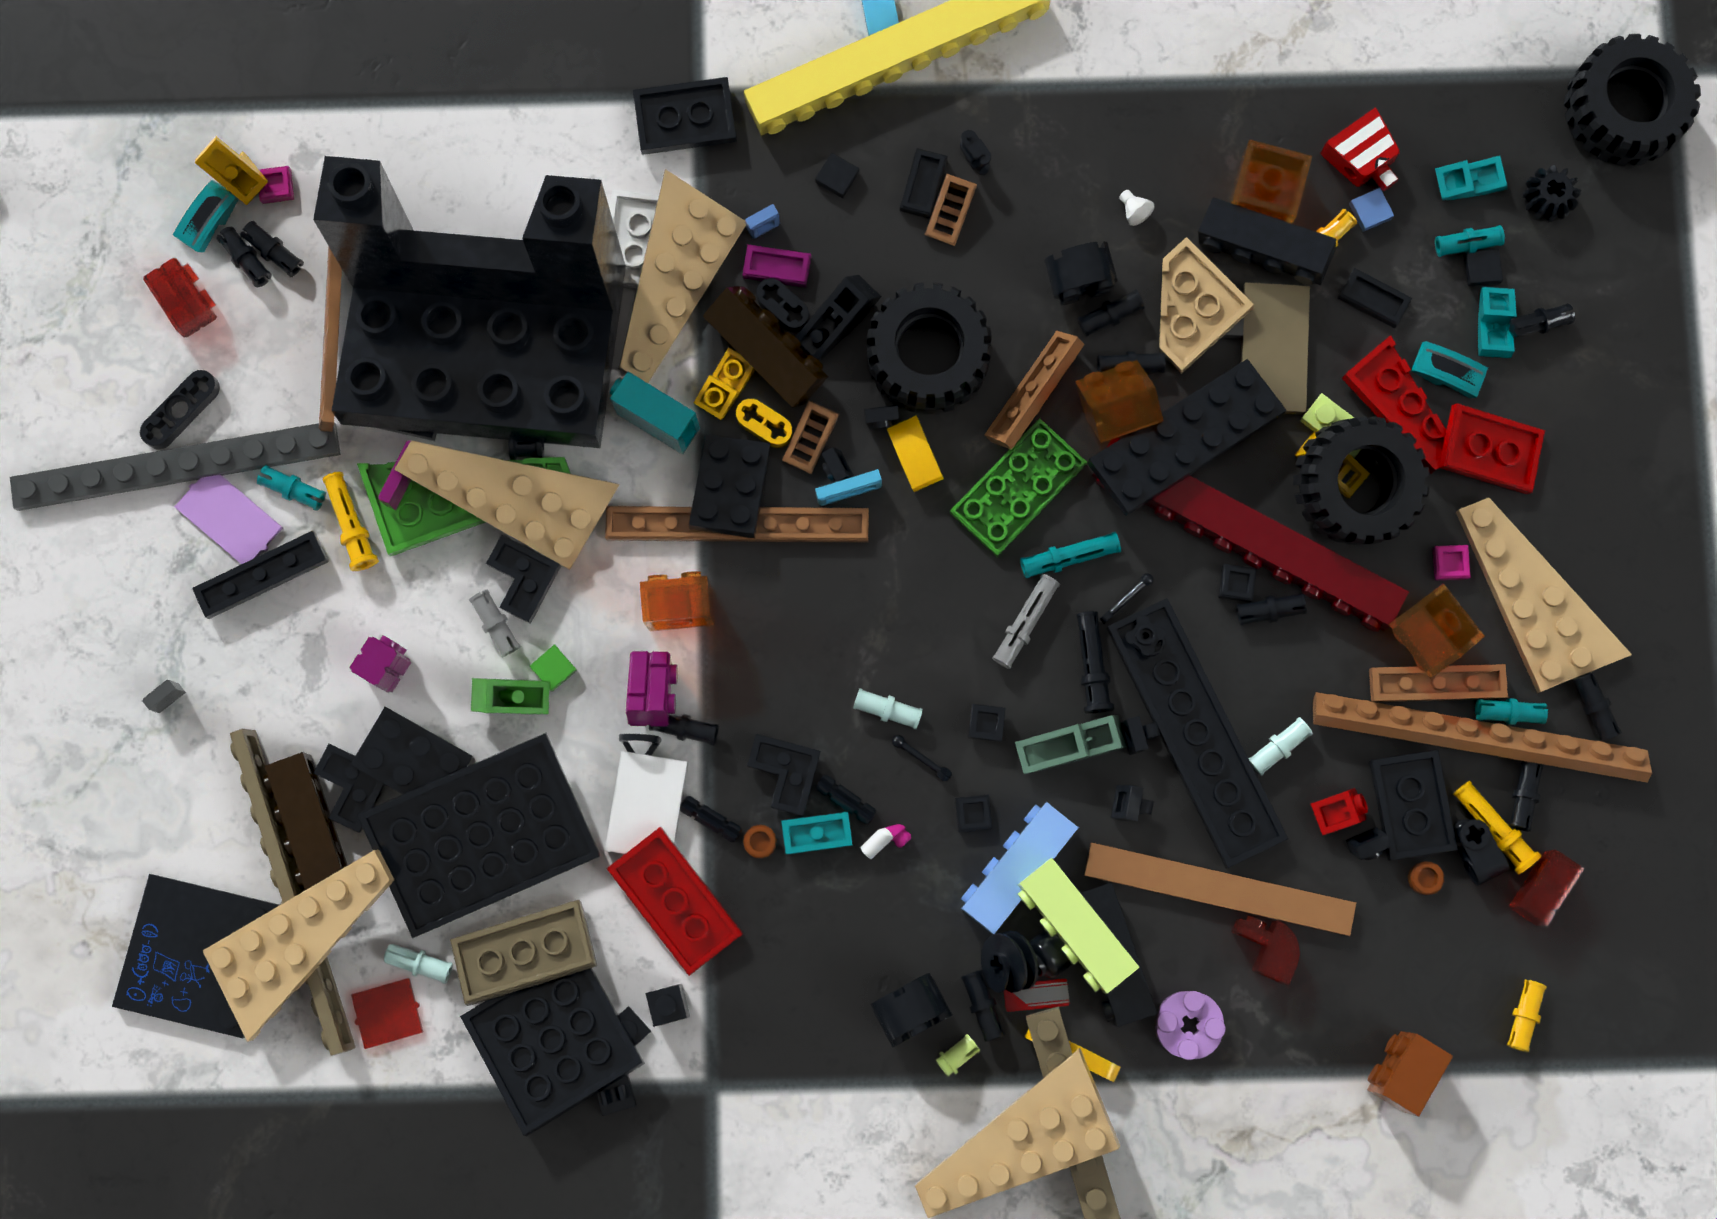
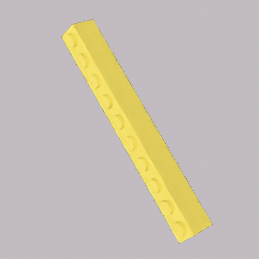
(882, 58)

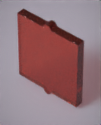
(387, 1013)

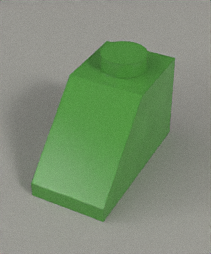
(510, 696)

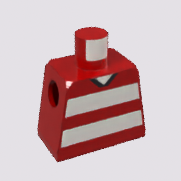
(1364, 151)

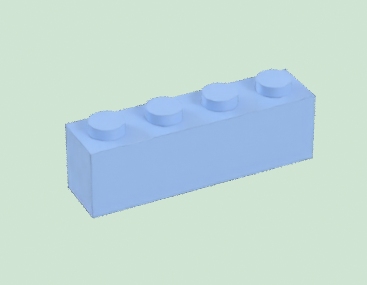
(1025, 853)

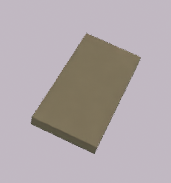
(1278, 340)
(523, 952)

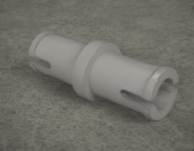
(494, 623)

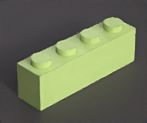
(1078, 926)

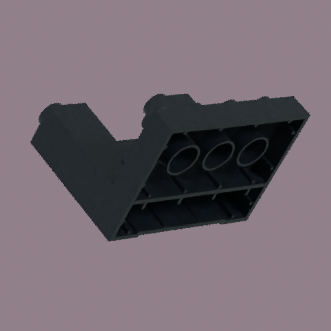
(474, 326)

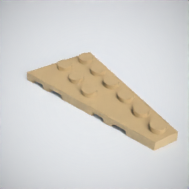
(681, 258)
(530, 503)
(1544, 615)
(282, 948)
(1037, 1135)

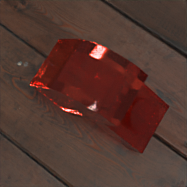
(1278, 951)

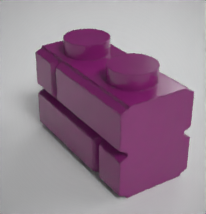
(381, 663)
(650, 688)

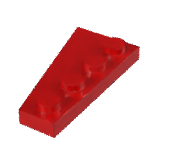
(1391, 393)

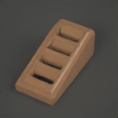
(959, 184)
(819, 410)

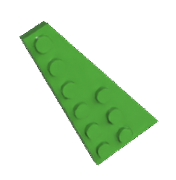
(422, 513)

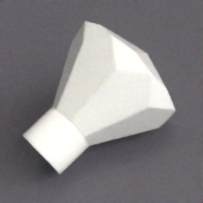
(1136, 208)

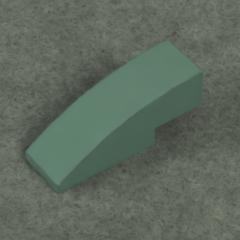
(1071, 744)

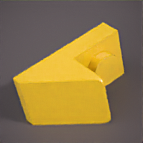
(231, 170)

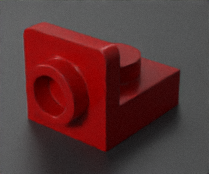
(1340, 811)

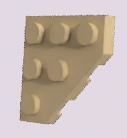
(1195, 305)

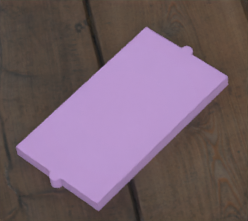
(228, 517)

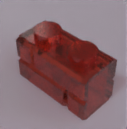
(180, 296)
(1546, 887)

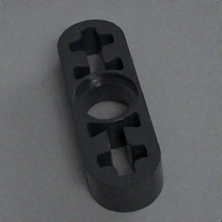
(165, 409)

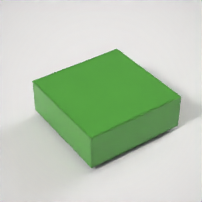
(553, 667)

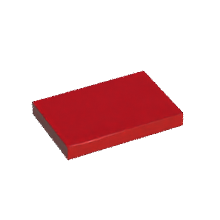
(1491, 449)

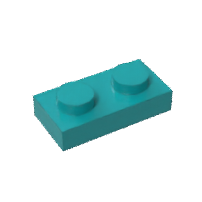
(816, 833)

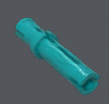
(1069, 555)

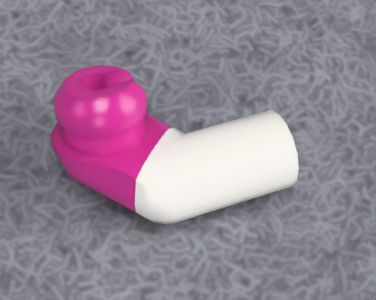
(883, 837)

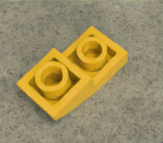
(725, 384)
(915, 453)

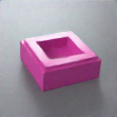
(279, 185)
(1451, 562)

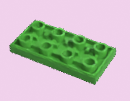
(1018, 487)

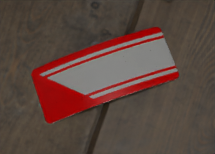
(1042, 995)

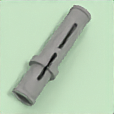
(1007, 652)

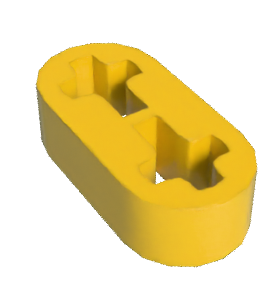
(769, 417)

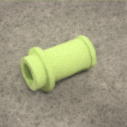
(957, 1055)

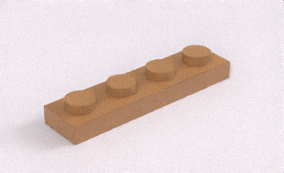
(1034, 389)
(1451, 683)

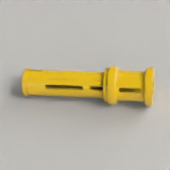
(353, 535)
(1507, 839)

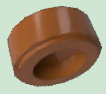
(760, 841)
(1426, 878)

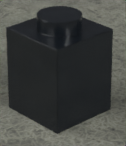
(667, 1005)

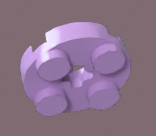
(1209, 1026)

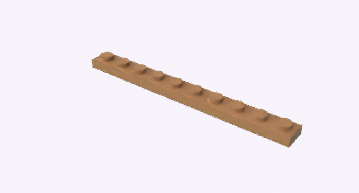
(1481, 737)

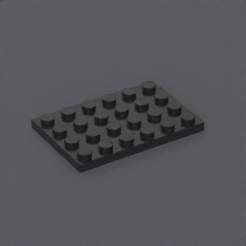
(479, 834)

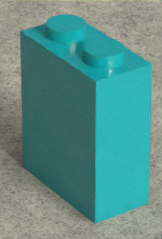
(654, 412)

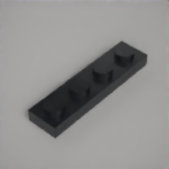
(260, 575)

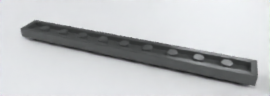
(172, 466)

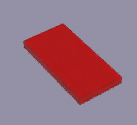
(675, 901)

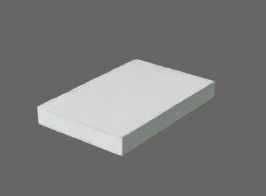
(633, 222)
(644, 799)

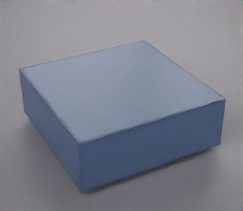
(1371, 209)
(762, 221)

